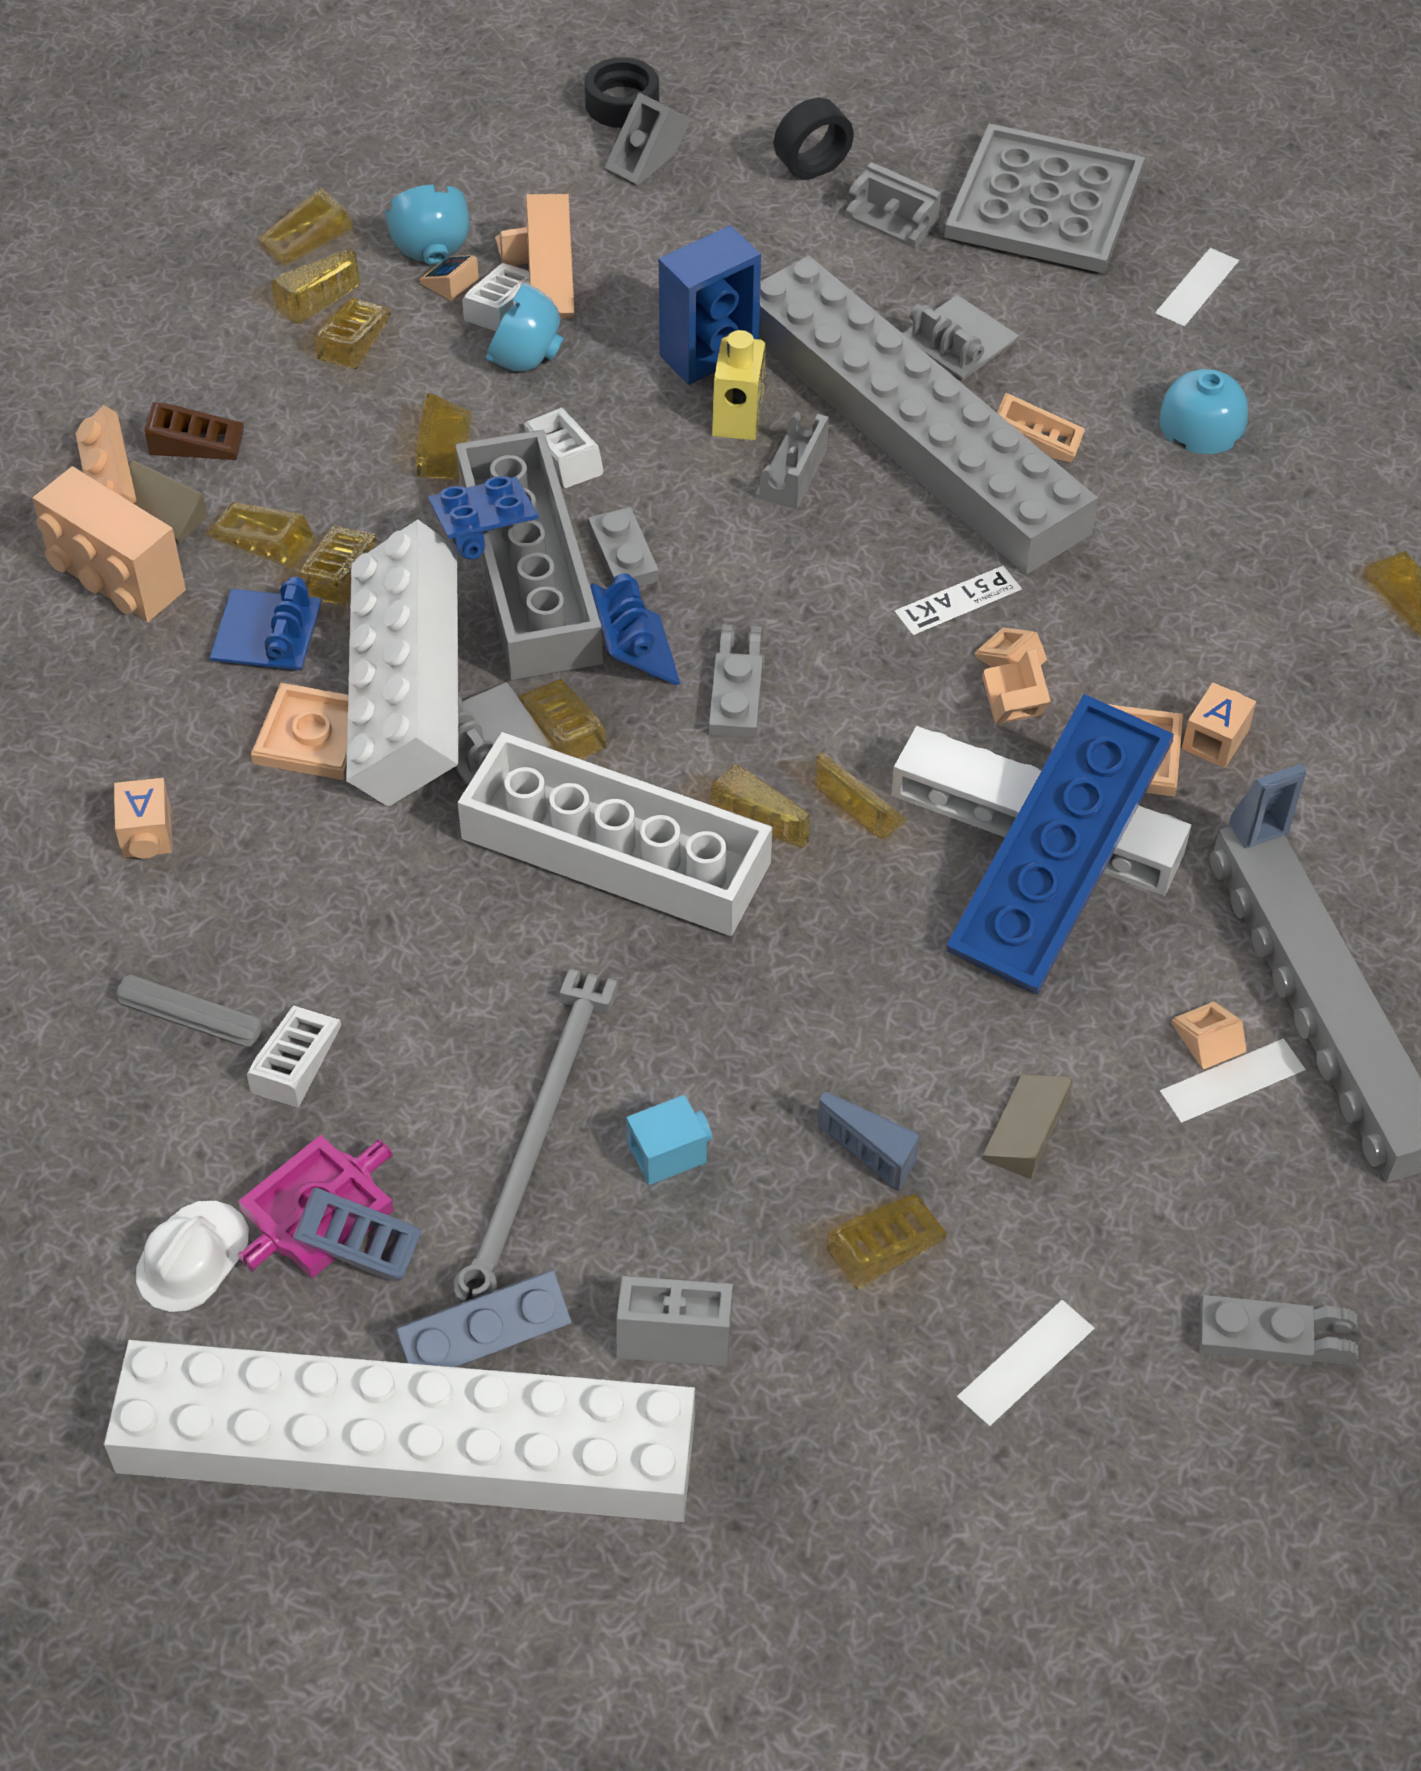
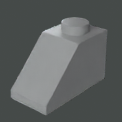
(647, 139)

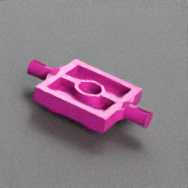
(281, 1198)

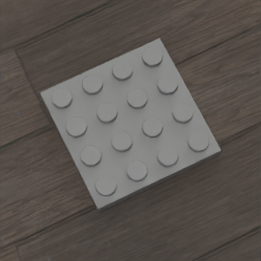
(1045, 198)

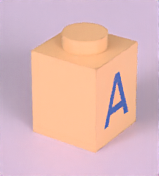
(1218, 725)
(143, 818)

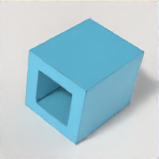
(668, 1139)

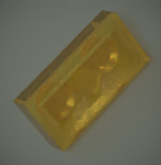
(1400, 584)

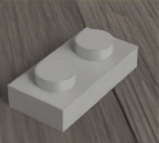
(623, 546)

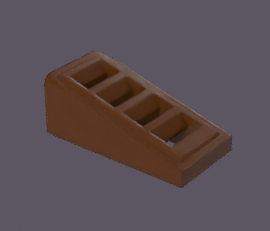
(166, 438)

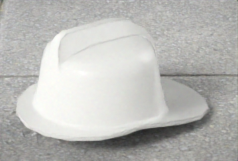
(191, 1255)

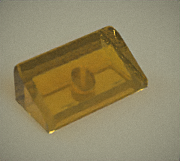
(440, 429)
(856, 798)

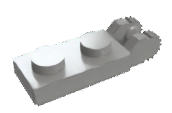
(736, 687)
(1275, 1331)

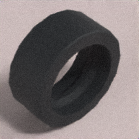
(617, 73)
(800, 124)

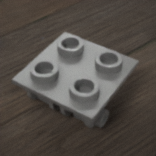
(958, 335)
(483, 720)

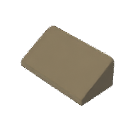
(168, 500)
(1028, 1123)

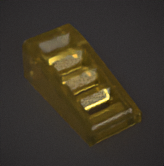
(319, 205)
(302, 291)
(347, 340)
(286, 546)
(328, 585)
(578, 743)
(754, 799)
(865, 1269)

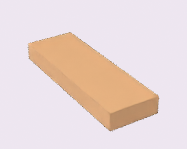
(551, 249)

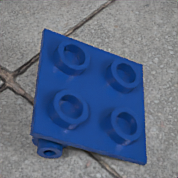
(479, 508)
(267, 627)
(632, 630)

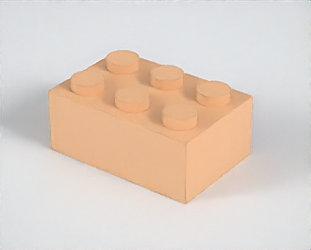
(109, 544)

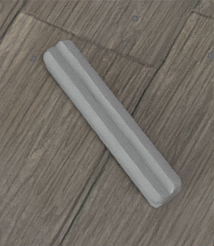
(189, 1010)

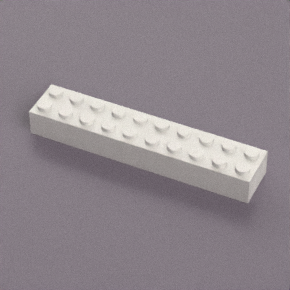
(403, 1430)

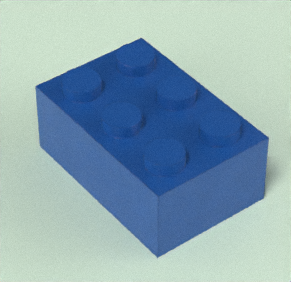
(705, 297)

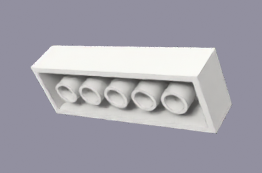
(403, 664)
(616, 833)

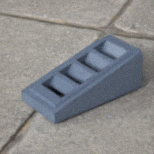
(1268, 807)
(875, 1141)
(400, 1252)

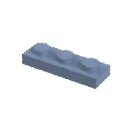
(485, 1323)

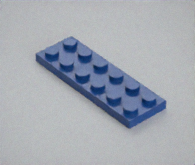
(1060, 843)

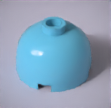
(428, 223)
(526, 332)
(1204, 411)

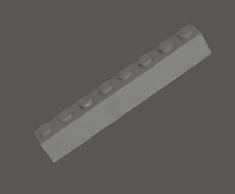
(1328, 997)

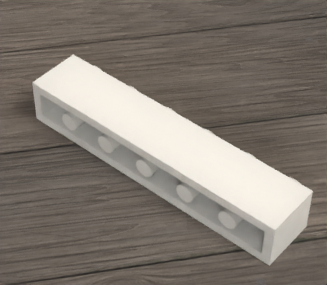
(991, 789)

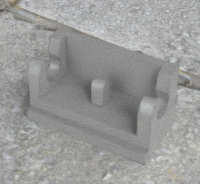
(894, 205)
(794, 463)
(674, 1321)

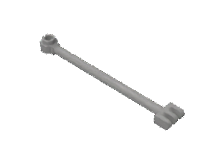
(584, 1003)

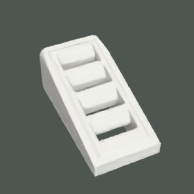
(490, 300)
(572, 450)
(292, 1088)

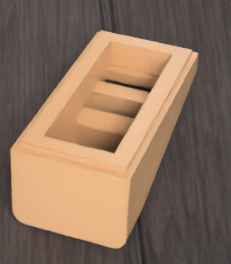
(1032, 420)

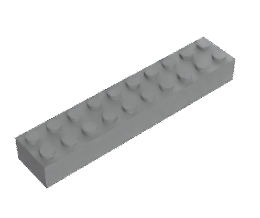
(923, 417)

